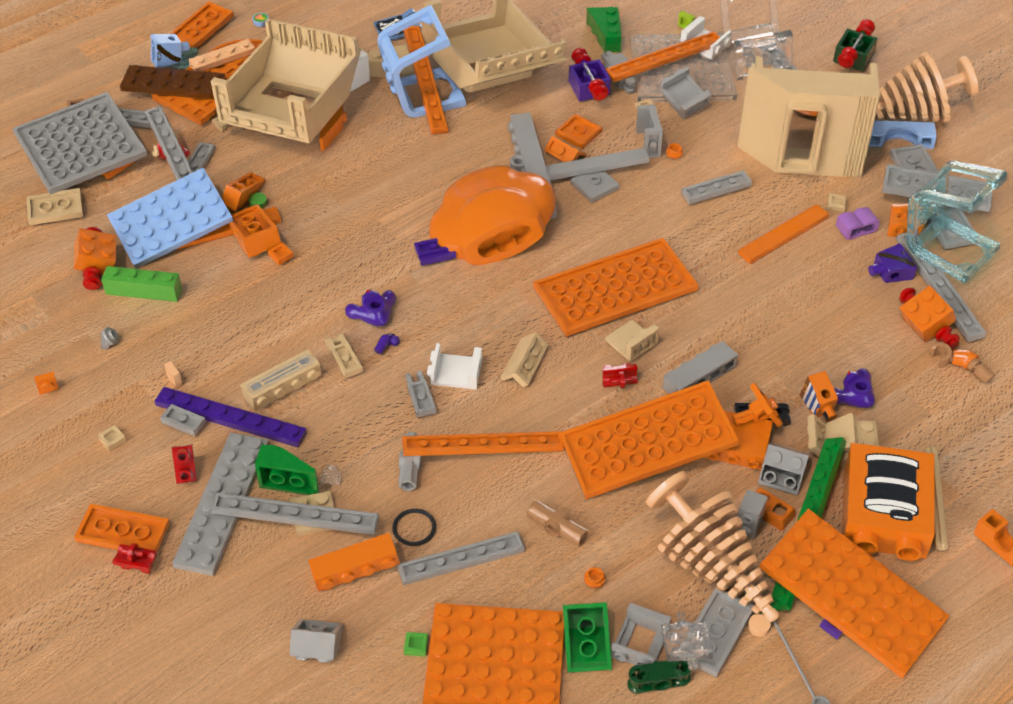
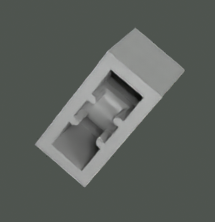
(752, 512)

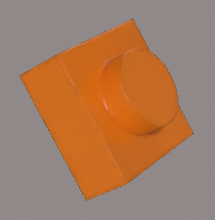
(280, 253)
(46, 382)

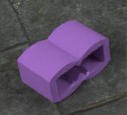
(857, 223)

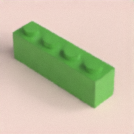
(141, 283)

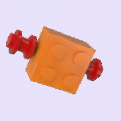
(93, 254)
(928, 315)

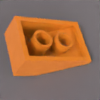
(254, 231)

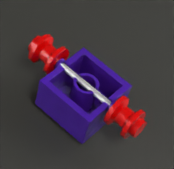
(588, 77)

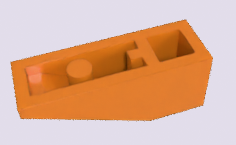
(332, 128)
(238, 192)

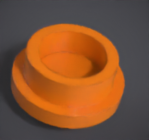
(674, 150)
(594, 577)

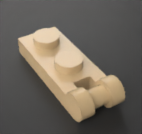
(343, 355)

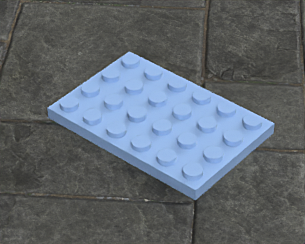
(169, 218)

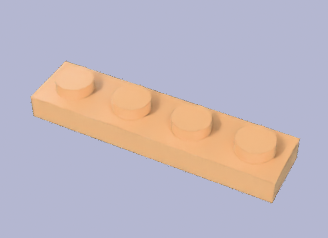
(222, 55)

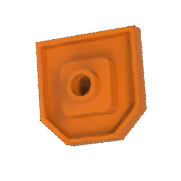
(759, 410)

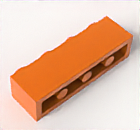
(353, 562)

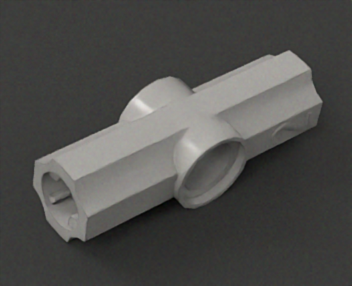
(409, 469)

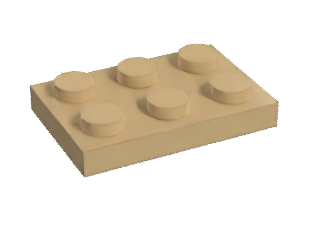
(54, 207)

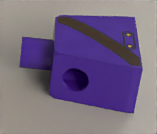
(893, 265)

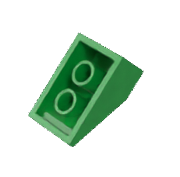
(284, 472)
(587, 637)

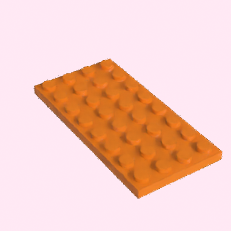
(615, 286)
(648, 439)
(854, 592)

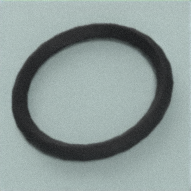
(394, 526)

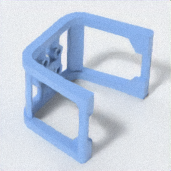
(393, 65)

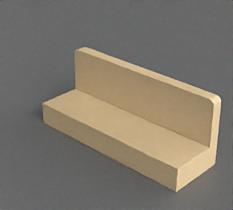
(525, 359)

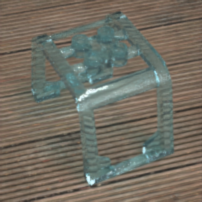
(935, 201)

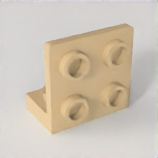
(633, 340)

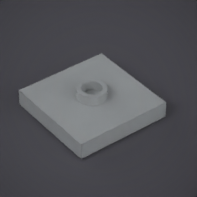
(595, 185)

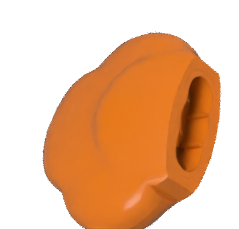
(493, 214)

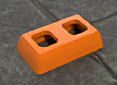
(772, 518)

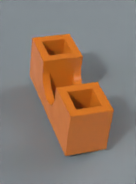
(994, 533)

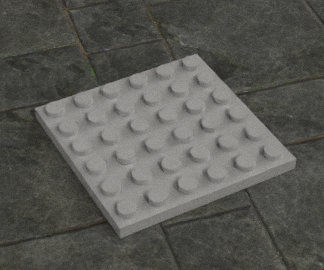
(79, 142)

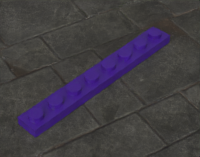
(233, 417)

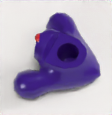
(374, 309)
(857, 389)

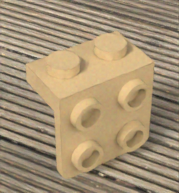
(840, 427)

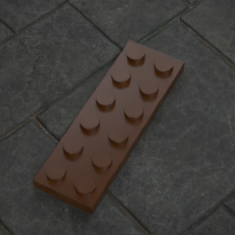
(169, 81)

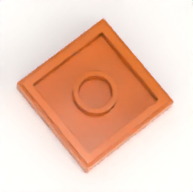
(578, 131)

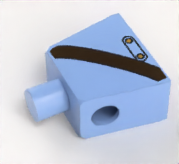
(167, 49)

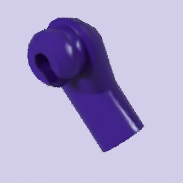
(386, 340)

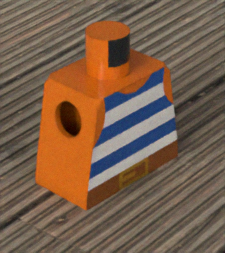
(820, 396)

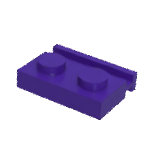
(430, 252)

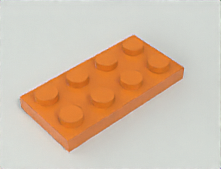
(203, 24)
(113, 526)

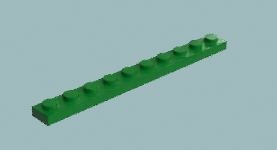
(815, 501)

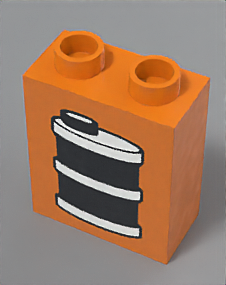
(889, 500)

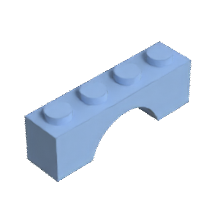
(914, 132)

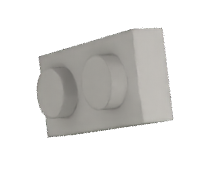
(183, 420)

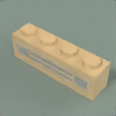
(281, 380)

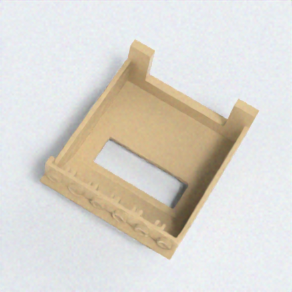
(496, 45)
(293, 61)
(842, 127)

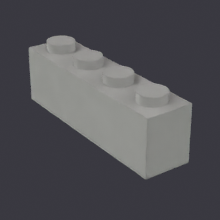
(706, 366)

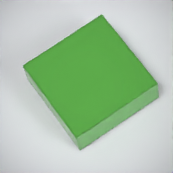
(416, 644)

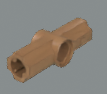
(557, 523)

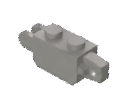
(609, 60)

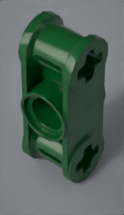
(658, 676)

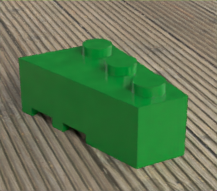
(606, 27)

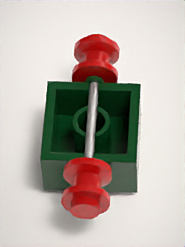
(857, 46)

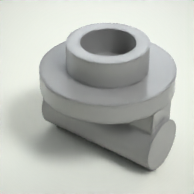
(108, 337)

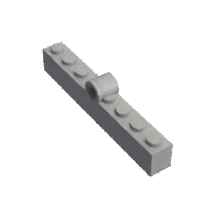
(527, 147)

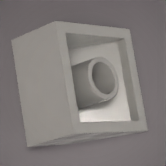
(315, 640)

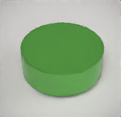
(258, 198)

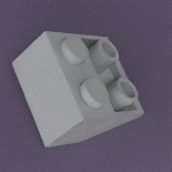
(783, 468)

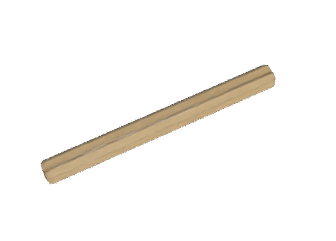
(939, 517)

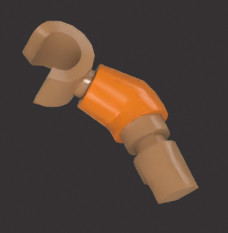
(962, 358)

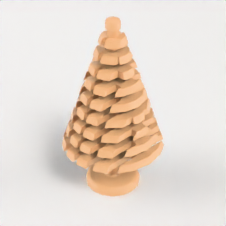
(921, 92)
(712, 544)

